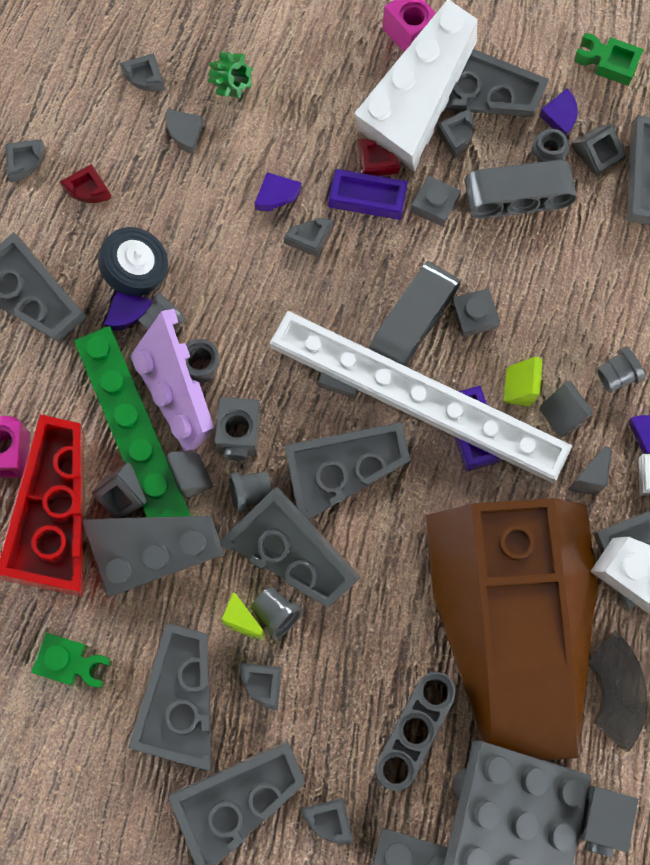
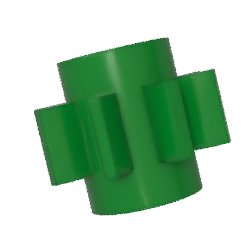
(230, 74)

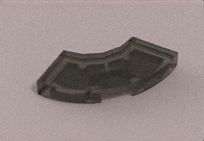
(622, 691)

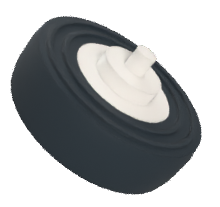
(132, 261)

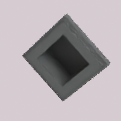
(599, 148)
(566, 409)
(189, 473)
(595, 475)
(120, 492)

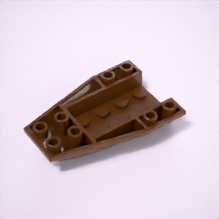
(518, 616)

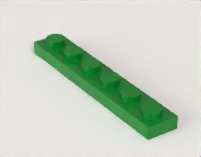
(130, 423)

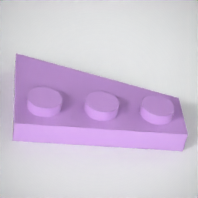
(165, 373)

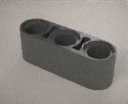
(520, 189)
(415, 314)
(432, 718)

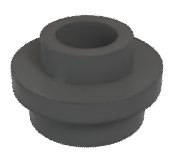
(550, 138)

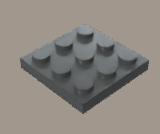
(516, 810)

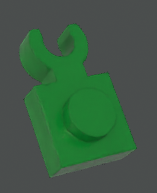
(614, 61)
(65, 660)

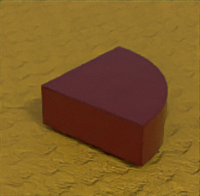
(376, 159)
(86, 186)

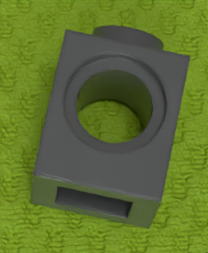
(234, 412)
(607, 821)

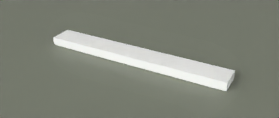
(421, 397)

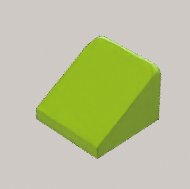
(523, 382)
(240, 619)

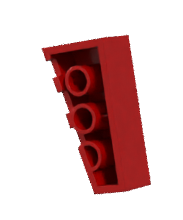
(46, 524)

